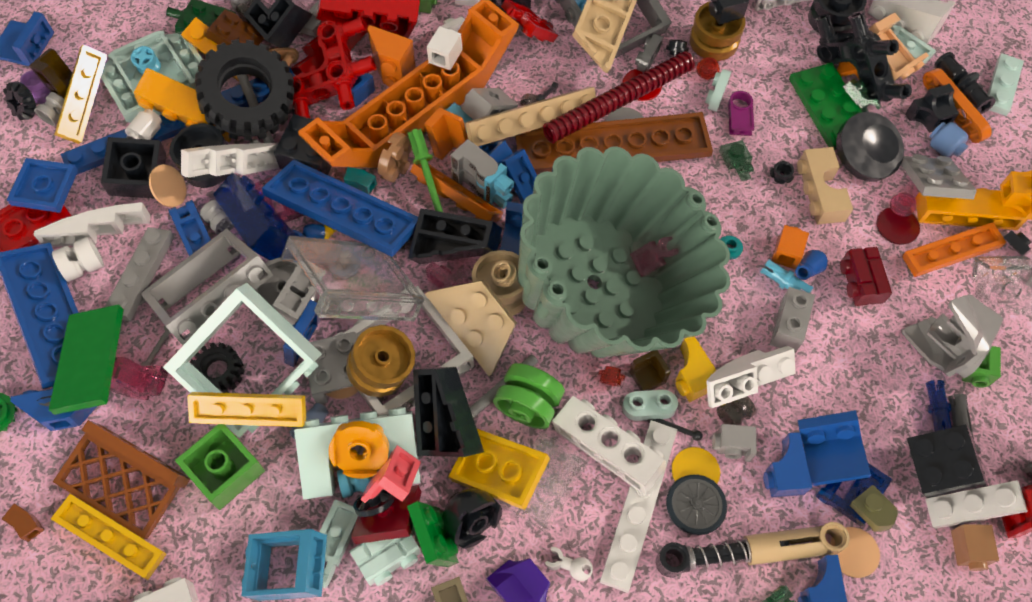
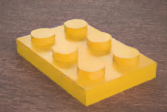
(503, 470)

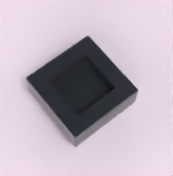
(1018, 242)

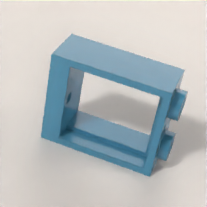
(309, 565)

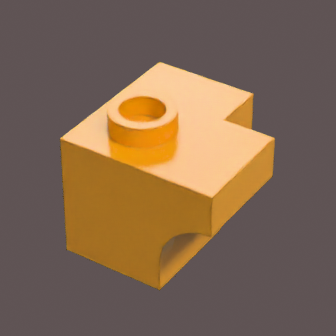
(1017, 192)

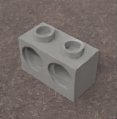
(294, 296)
(792, 319)

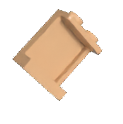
(901, 63)

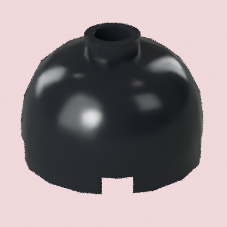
(469, 515)

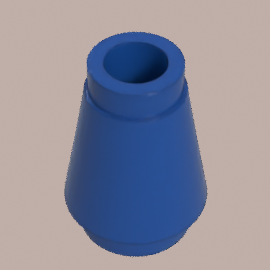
(812, 263)

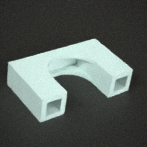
(315, 438)

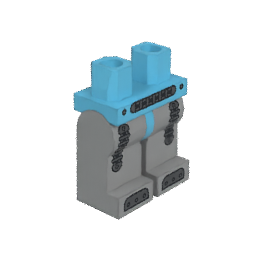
(482, 174)

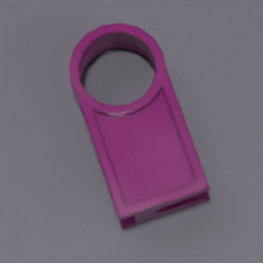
(741, 118)

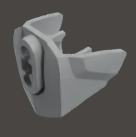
(956, 342)

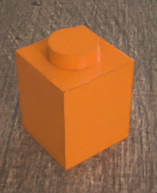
(790, 246)

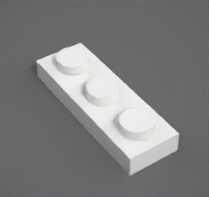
(976, 504)

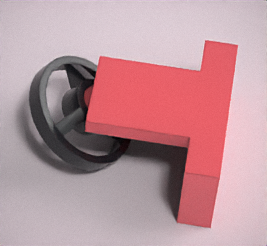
(390, 481)

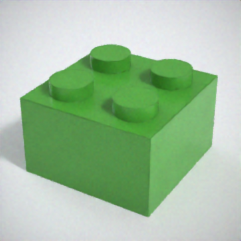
(220, 466)

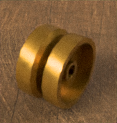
(712, 39)
(380, 361)

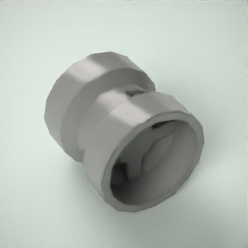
(51, 109)
(216, 217)

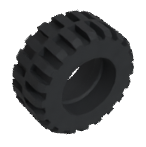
(247, 60)

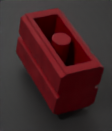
(865, 276)

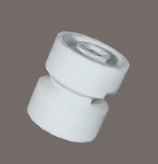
(79, 258)

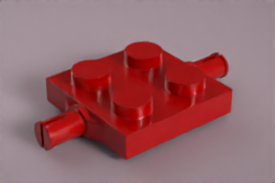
(531, 23)

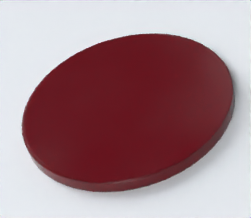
(897, 228)

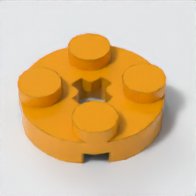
(364, 434)

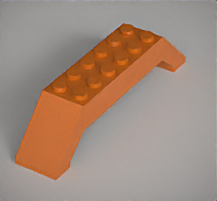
(417, 95)

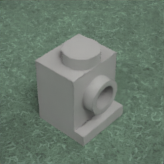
(735, 441)

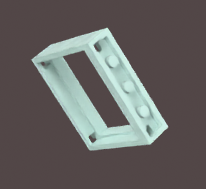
(194, 381)

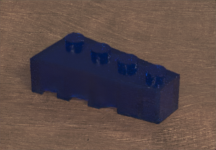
(253, 217)

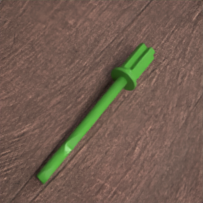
(422, 157)

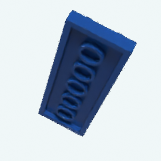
(341, 207)
(39, 303)

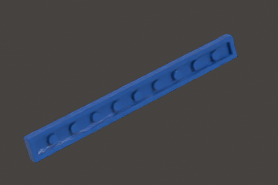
(93, 153)

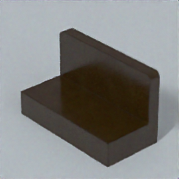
(52, 72)

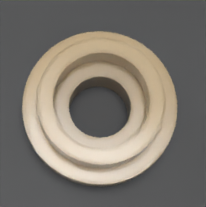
(500, 269)

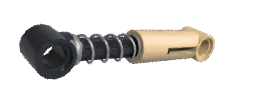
(757, 549)

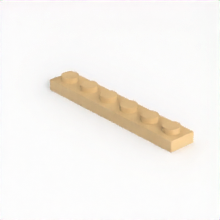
(525, 117)

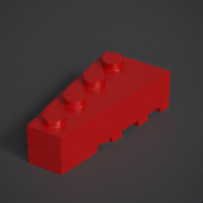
(389, 15)

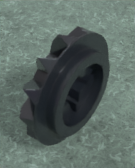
(19, 92)

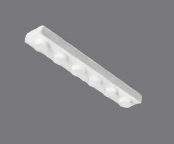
(636, 517)

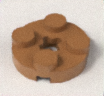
(394, 160)

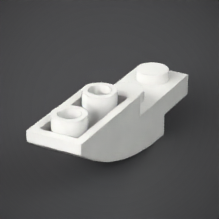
(748, 372)

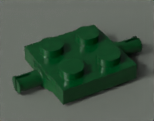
(196, 8)

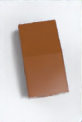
(23, 522)

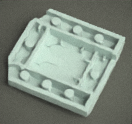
(178, 62)

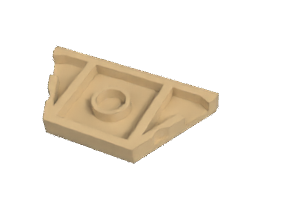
(602, 29)
(476, 319)

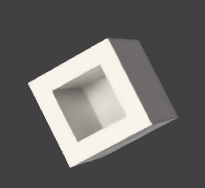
(444, 48)

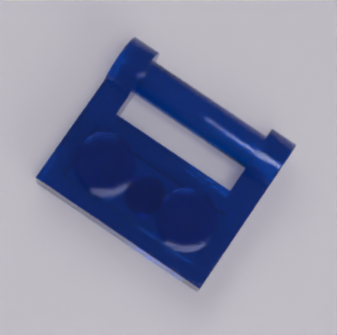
(828, 496)

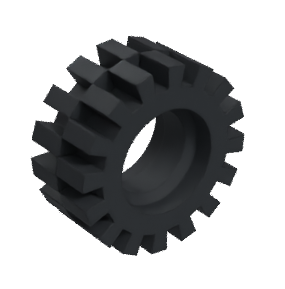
(220, 353)

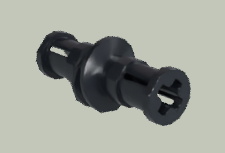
(965, 82)

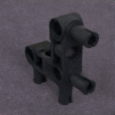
(865, 52)

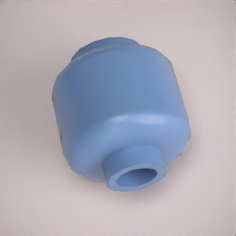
(949, 139)

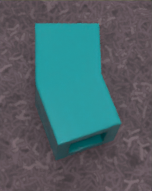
(360, 179)

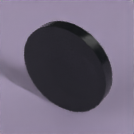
(870, 146)

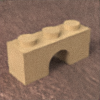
(826, 203)

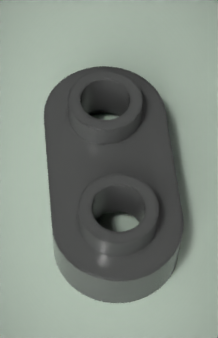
(651, 48)

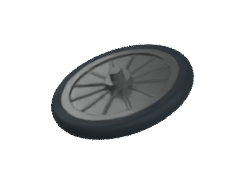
(696, 504)

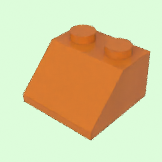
(391, 54)

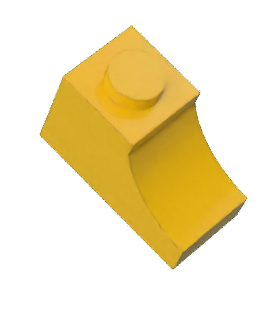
(697, 369)

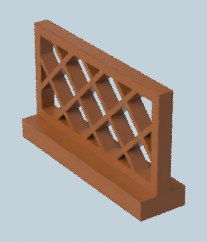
(127, 454)

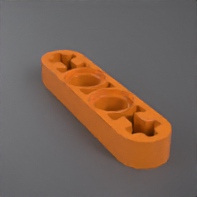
(974, 123)

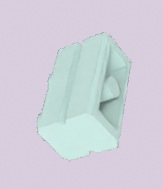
(382, 557)

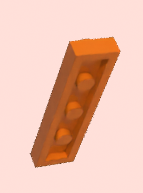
(462, 196)
(953, 249)

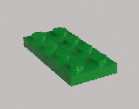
(825, 99)

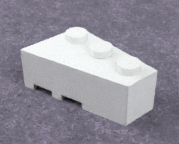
(918, 17)

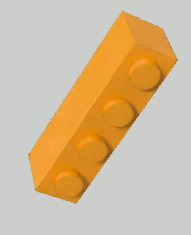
(170, 99)
(975, 212)

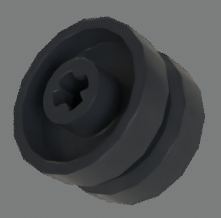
(839, 13)
(197, 136)

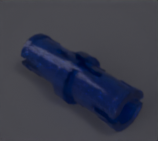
(938, 405)

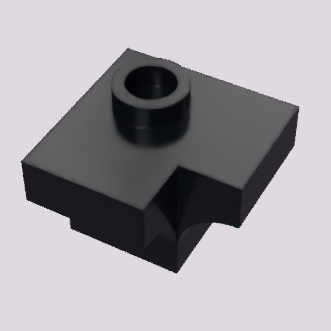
(934, 108)

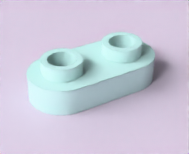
(720, 82)
(650, 405)

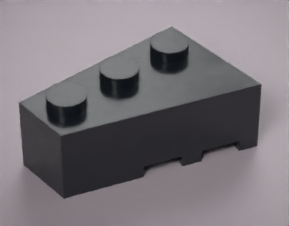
(451, 237)
(443, 415)

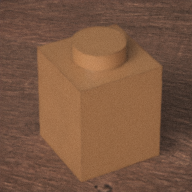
(975, 546)

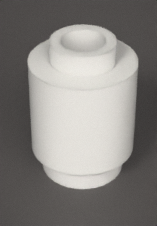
(144, 125)

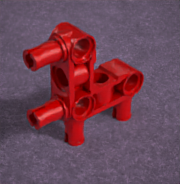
(337, 72)

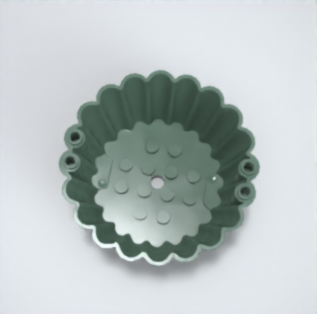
(586, 226)

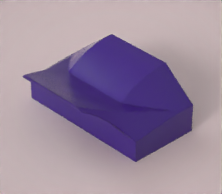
(519, 582)

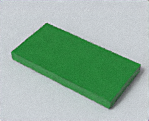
(87, 360)

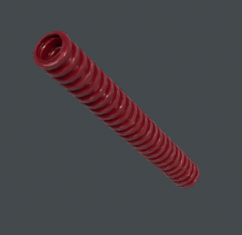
(618, 97)

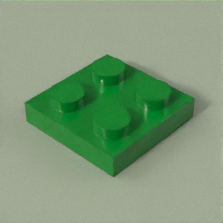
(433, 539)

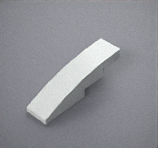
(228, 158)
(92, 223)

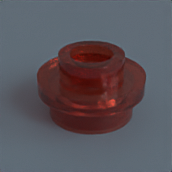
(710, 64)
(611, 376)

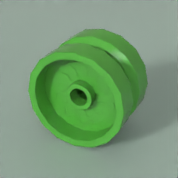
(529, 396)

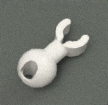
(575, 566)

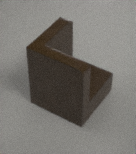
(649, 371)

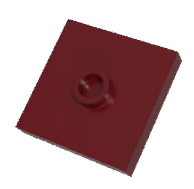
(389, 524)

